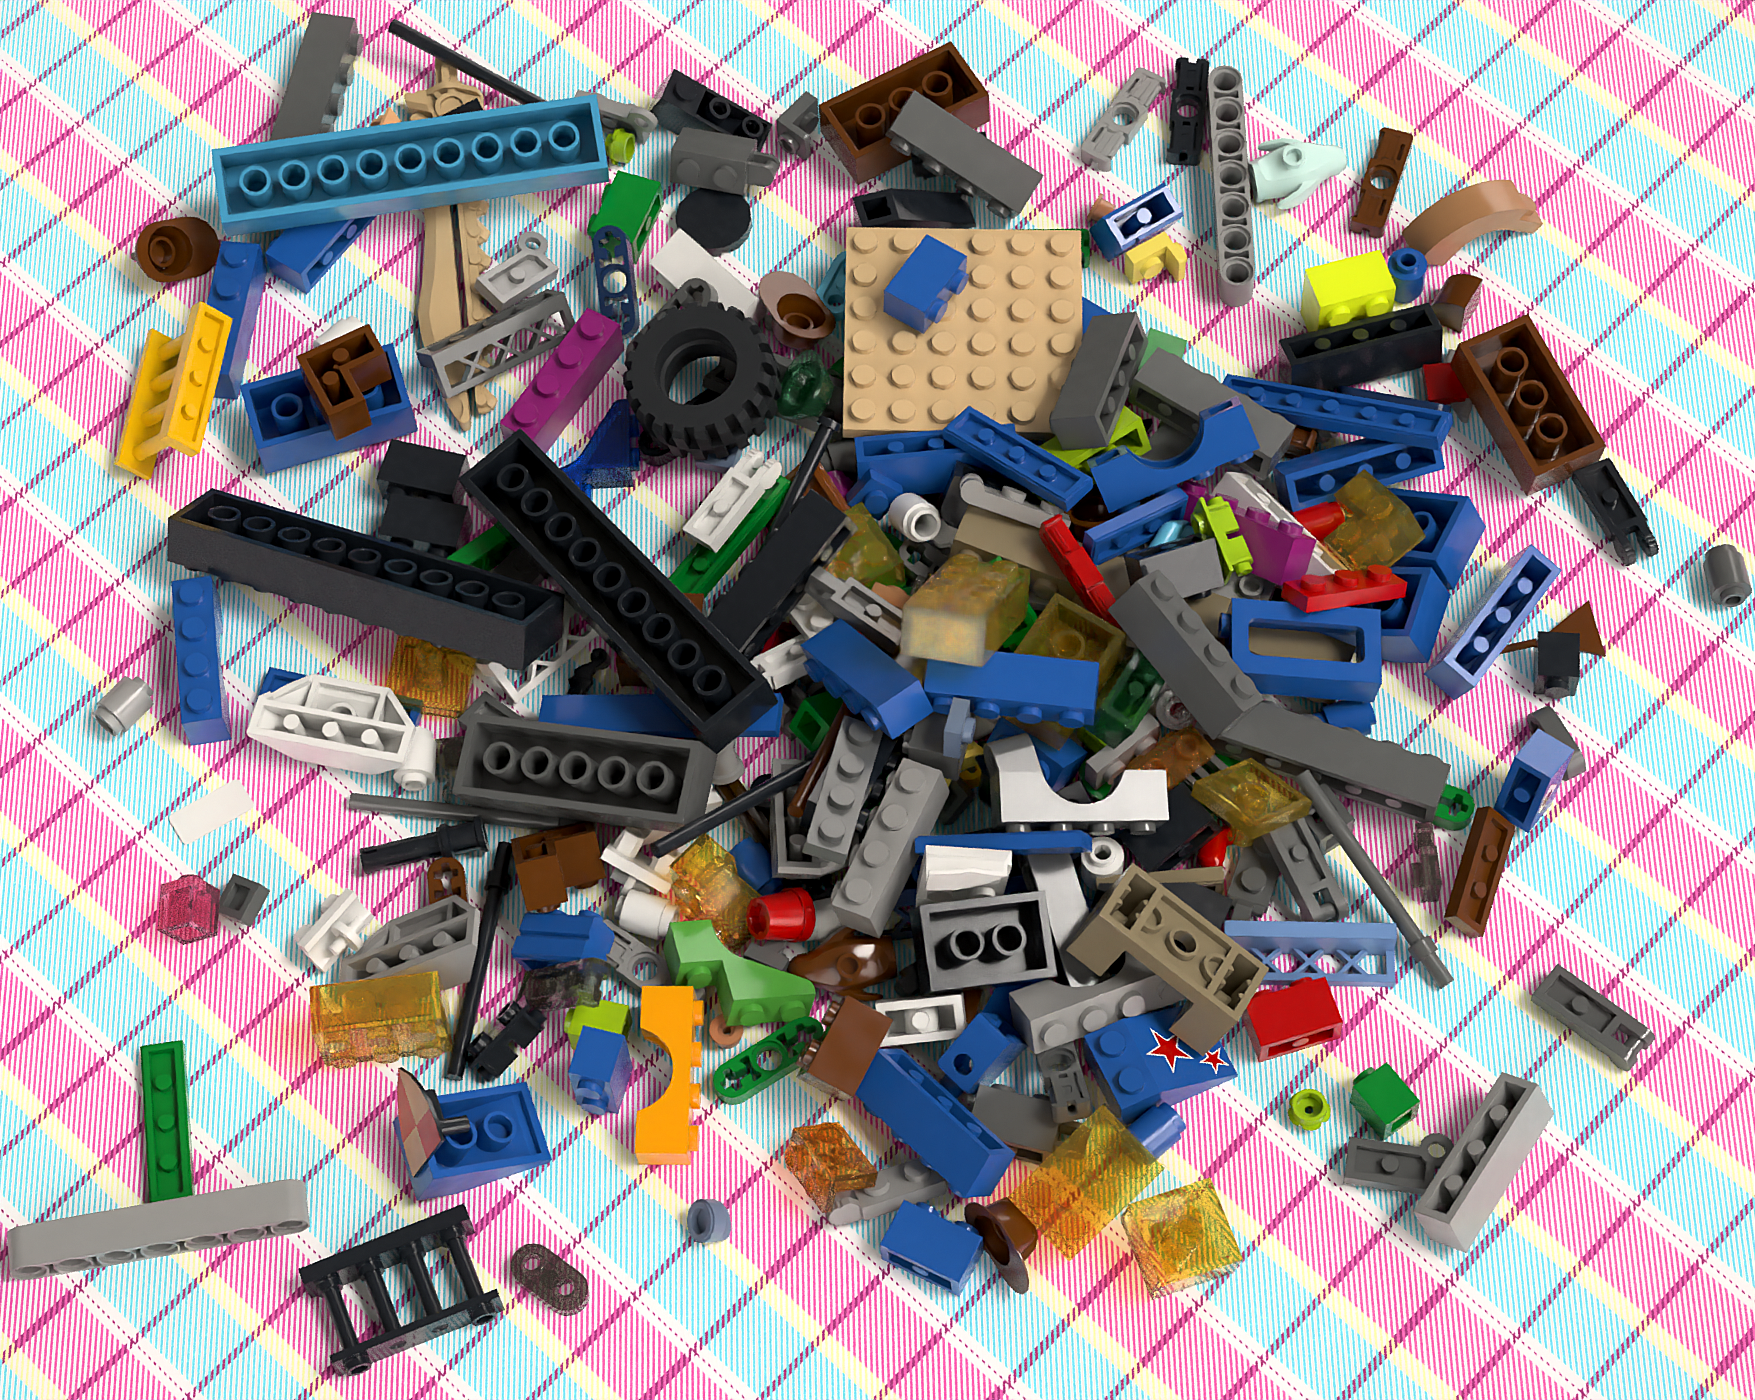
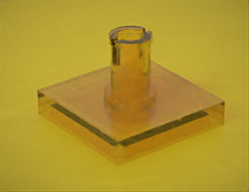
(431, 678)
(1250, 800)

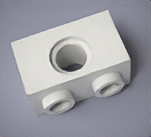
(923, 1018)

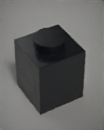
(1556, 664)

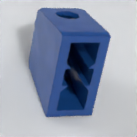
(991, 1046)

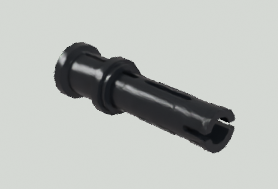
(444, 842)

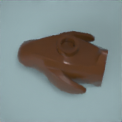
(848, 964)

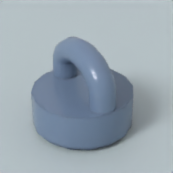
(708, 1221)

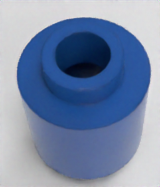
(1408, 272)
(1349, 714)
(755, 866)
(1159, 1128)

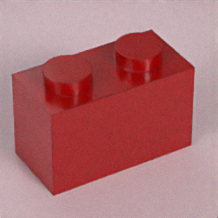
(1292, 1018)

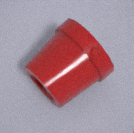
(782, 916)

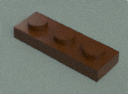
(1479, 872)

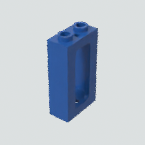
(1306, 676)

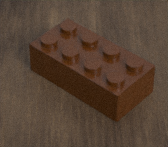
(861, 116)
(1527, 404)

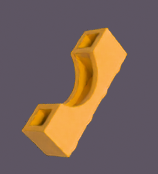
(666, 1126)

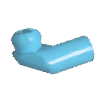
(1171, 531)

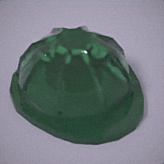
(805, 387)

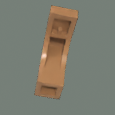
(1469, 214)

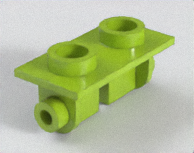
(1218, 521)

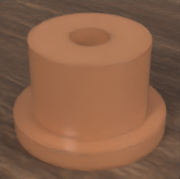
(1100, 209)
(718, 1033)

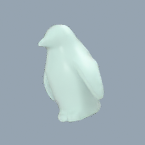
(1293, 170)

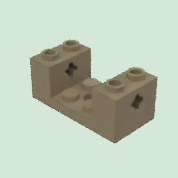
(1144, 921)

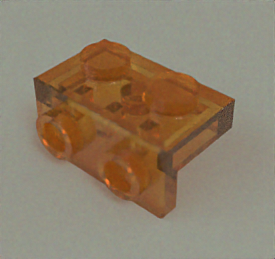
(1178, 754)
(827, 1163)

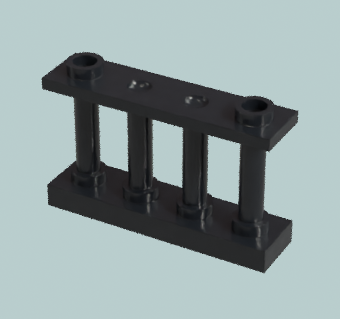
(368, 1264)

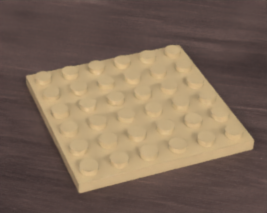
(995, 349)

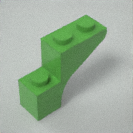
(745, 989)

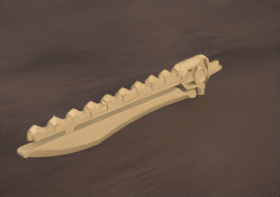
(439, 297)

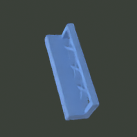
(1319, 939)

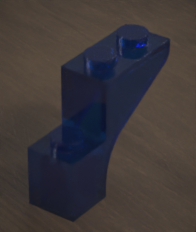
(610, 453)

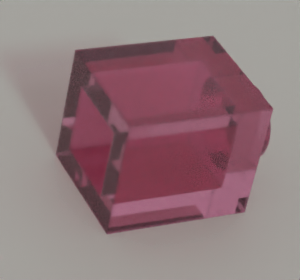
(188, 909)

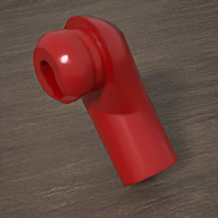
(1214, 851)

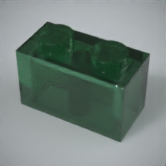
(1125, 699)

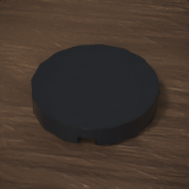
(715, 219)

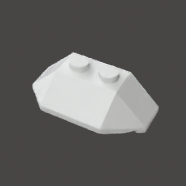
(335, 724)

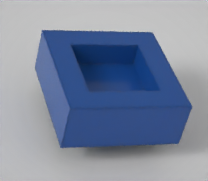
(875, 493)

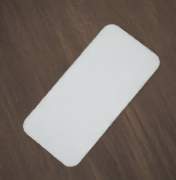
(211, 811)

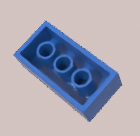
(293, 431)

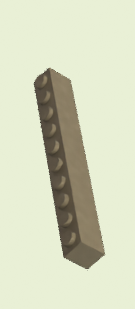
(992, 534)

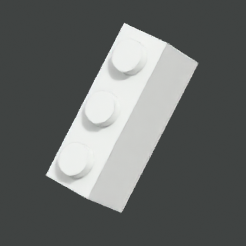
(685, 259)

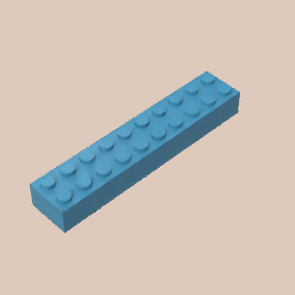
(410, 165)

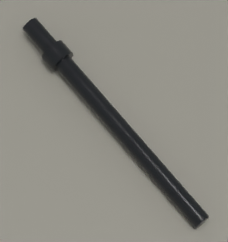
(463, 63)
(732, 808)
(496, 886)

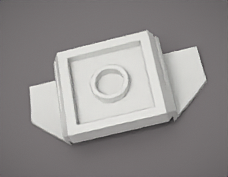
(961, 874)

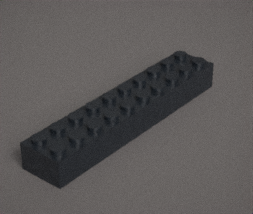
(366, 578)
(619, 592)

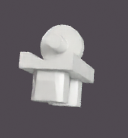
(634, 868)
(335, 930)

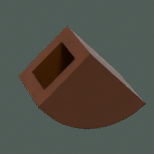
(1457, 301)

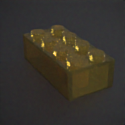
(965, 610)

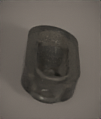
(548, 1278)

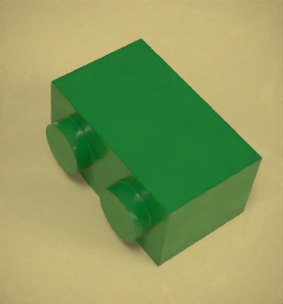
(630, 205)

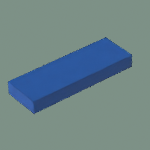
(1133, 527)

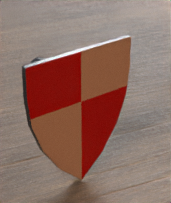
(423, 1121)

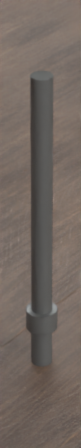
(455, 812)
(1421, 947)

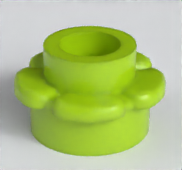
(620, 146)
(1314, 1100)

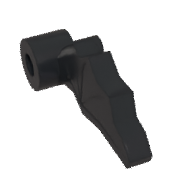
(583, 675)

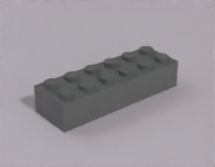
(584, 773)

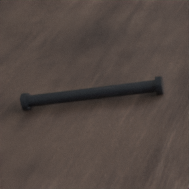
(806, 470)

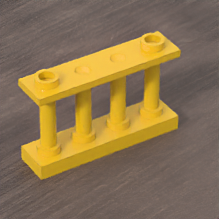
(174, 391)

